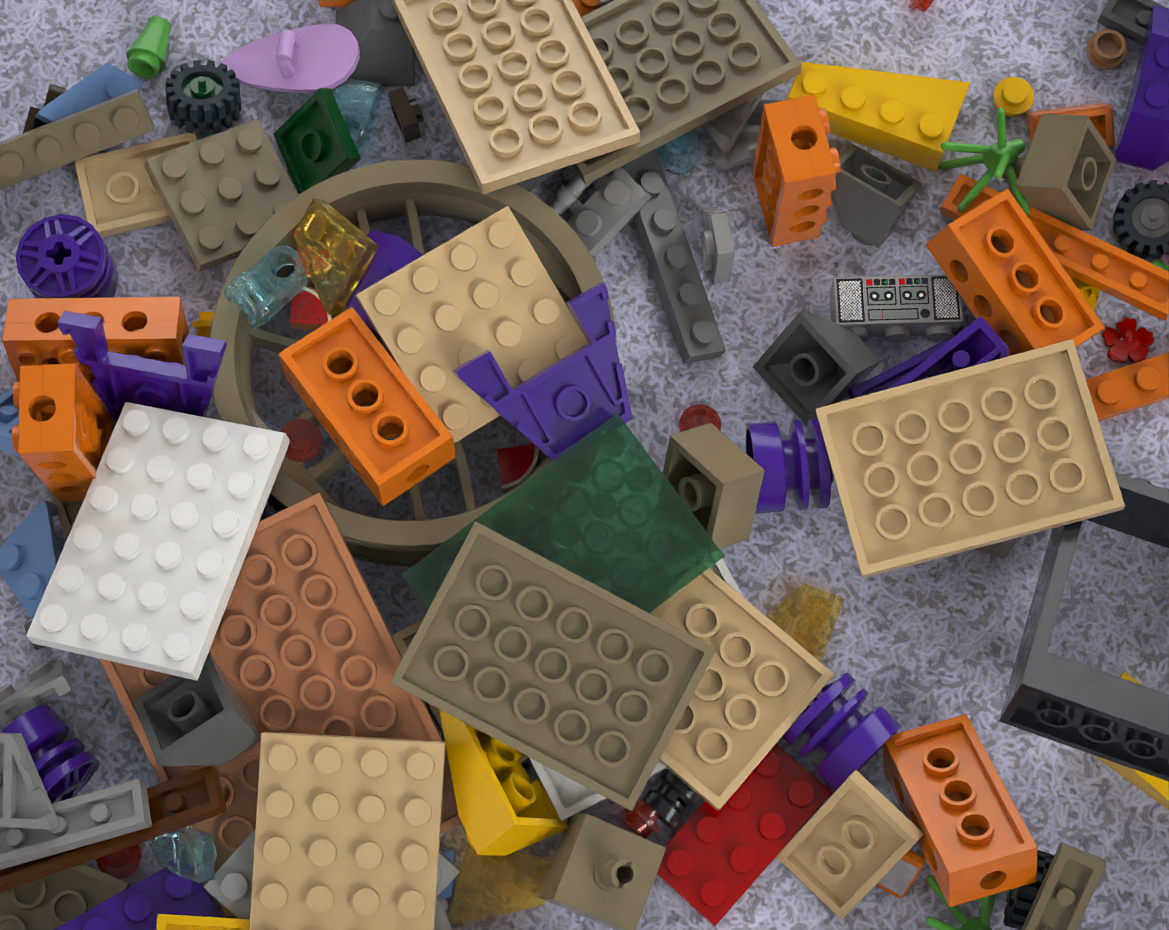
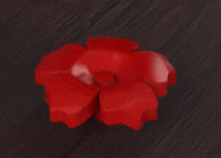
(1127, 342)

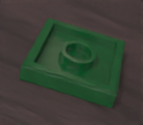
(316, 141)

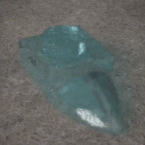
(187, 853)

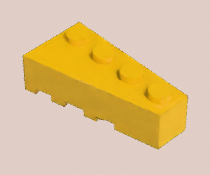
(885, 109)

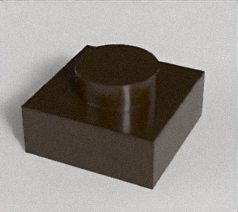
(406, 113)

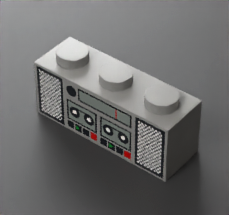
(897, 306)

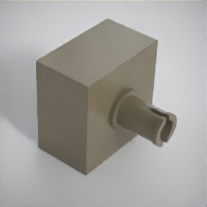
(1066, 169)
(714, 482)
(602, 872)

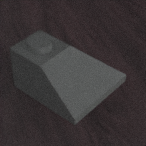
(382, 41)
(871, 195)
(815, 364)
(196, 720)

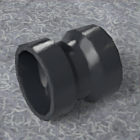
(671, 799)

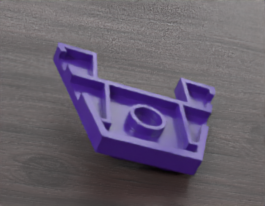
(143, 380)
(567, 397)

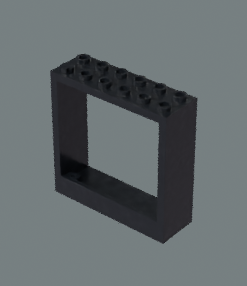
(1076, 701)

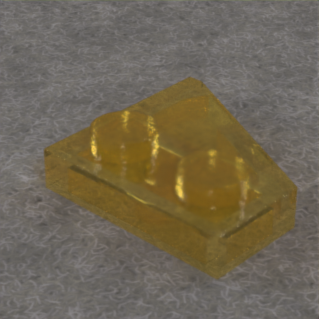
(333, 253)
(808, 618)
(497, 885)

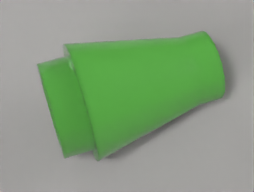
(149, 51)

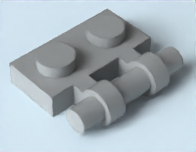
(604, 211)

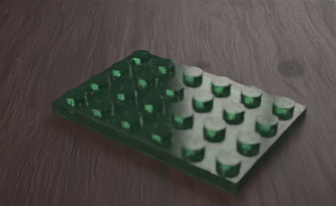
(599, 515)

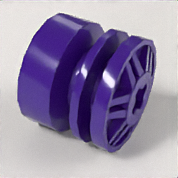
(74, 243)
(790, 465)
(841, 731)
(60, 765)

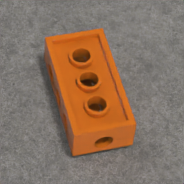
(794, 169)
(1012, 277)
(34, 337)
(371, 379)
(60, 428)
(996, 847)

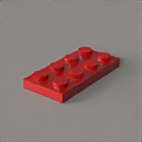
(728, 849)

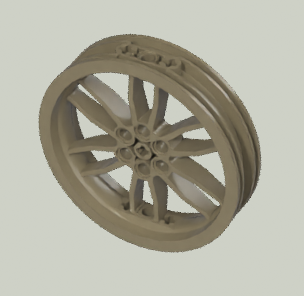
(365, 197)

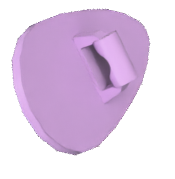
(297, 59)

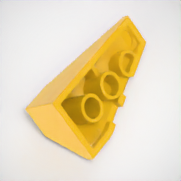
(495, 793)

